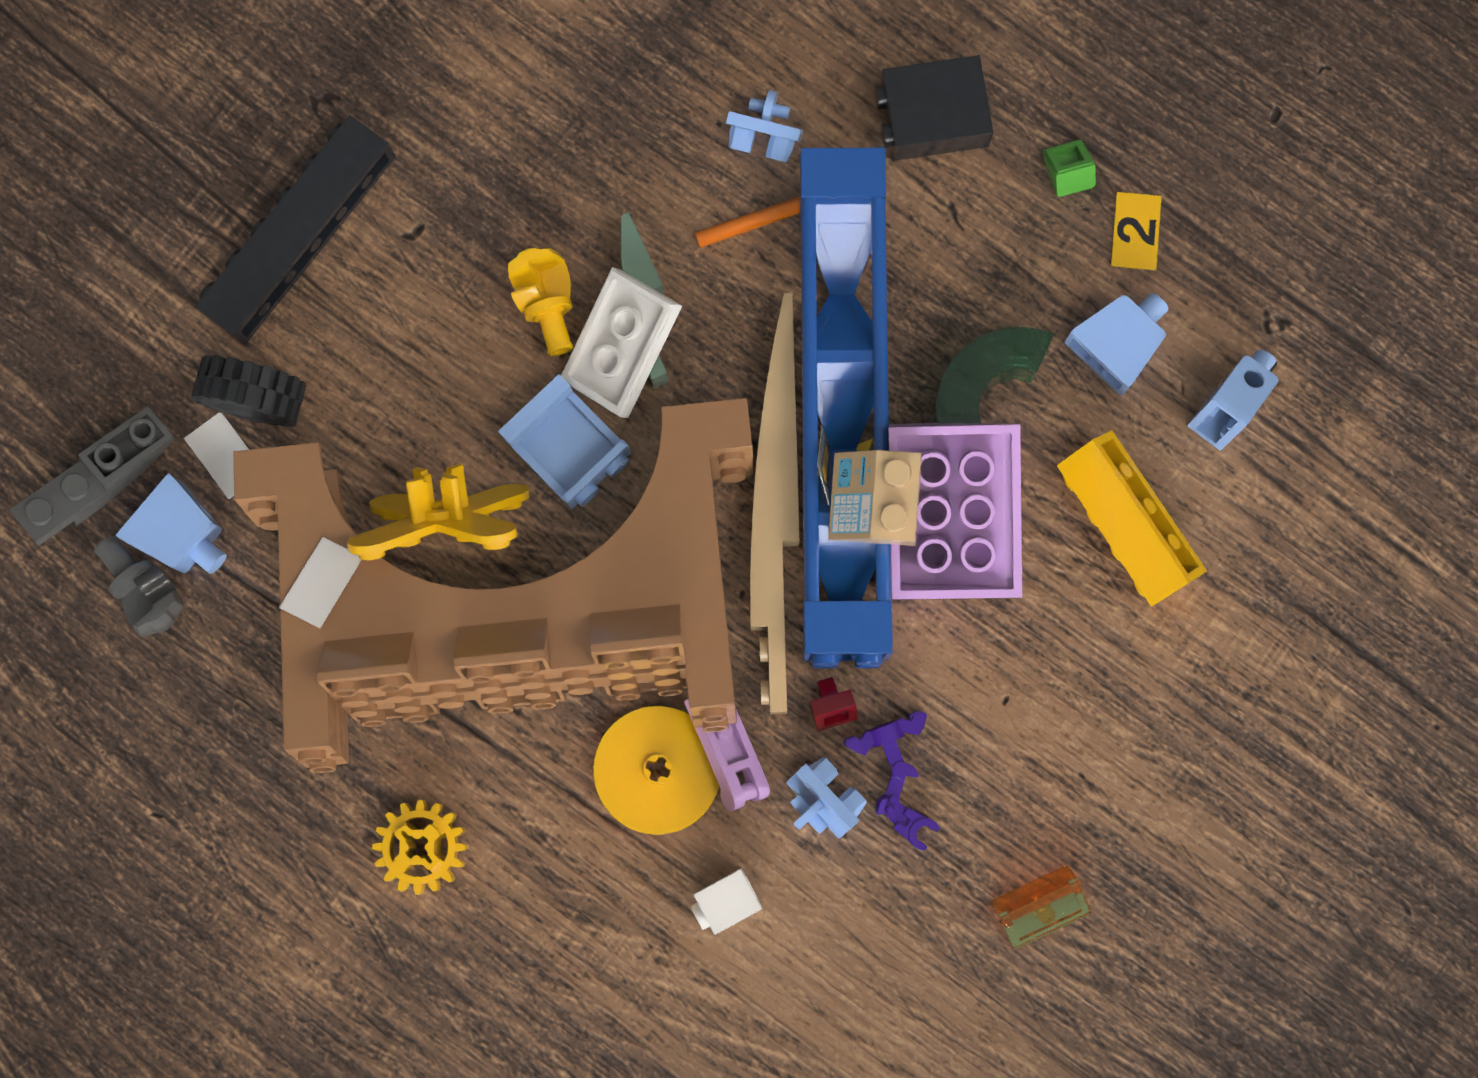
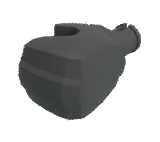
(144, 590)

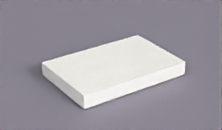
(620, 342)

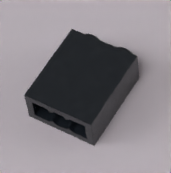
(934, 108)

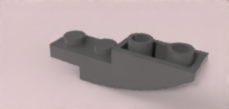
(96, 478)

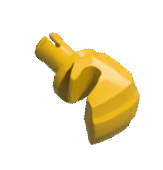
(543, 294)

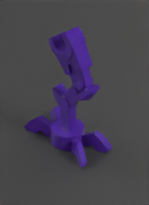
(905, 819)

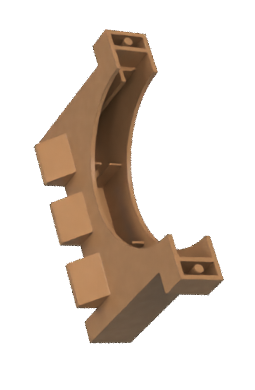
(625, 618)

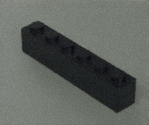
(295, 230)

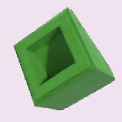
(1070, 168)

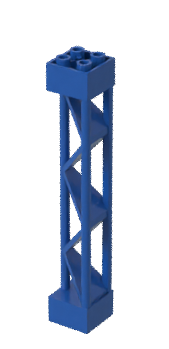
(841, 382)

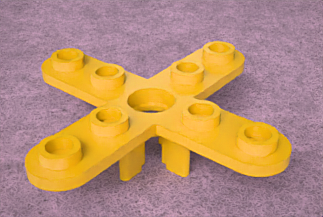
(452, 515)

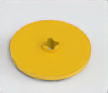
(625, 782)

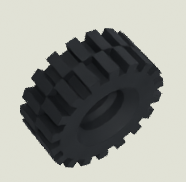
(248, 390)

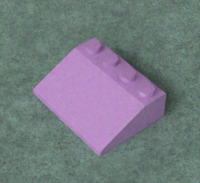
(965, 512)

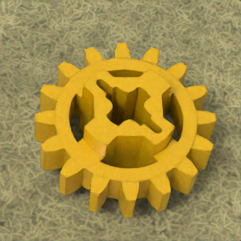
(406, 860)

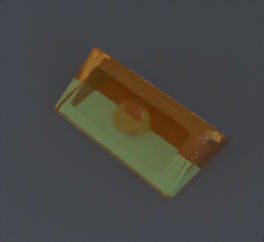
(1041, 906)

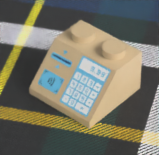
(875, 497)

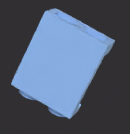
(565, 443)

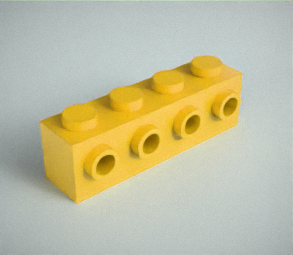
(1131, 518)

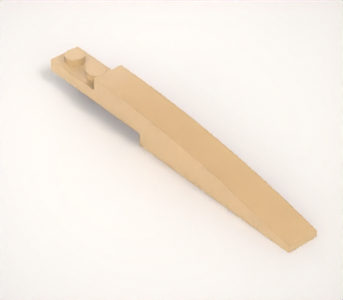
(775, 509)

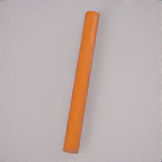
(748, 222)

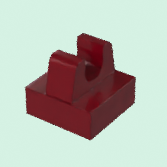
(832, 707)

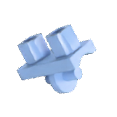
(744, 128)
(819, 804)

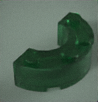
(989, 359)

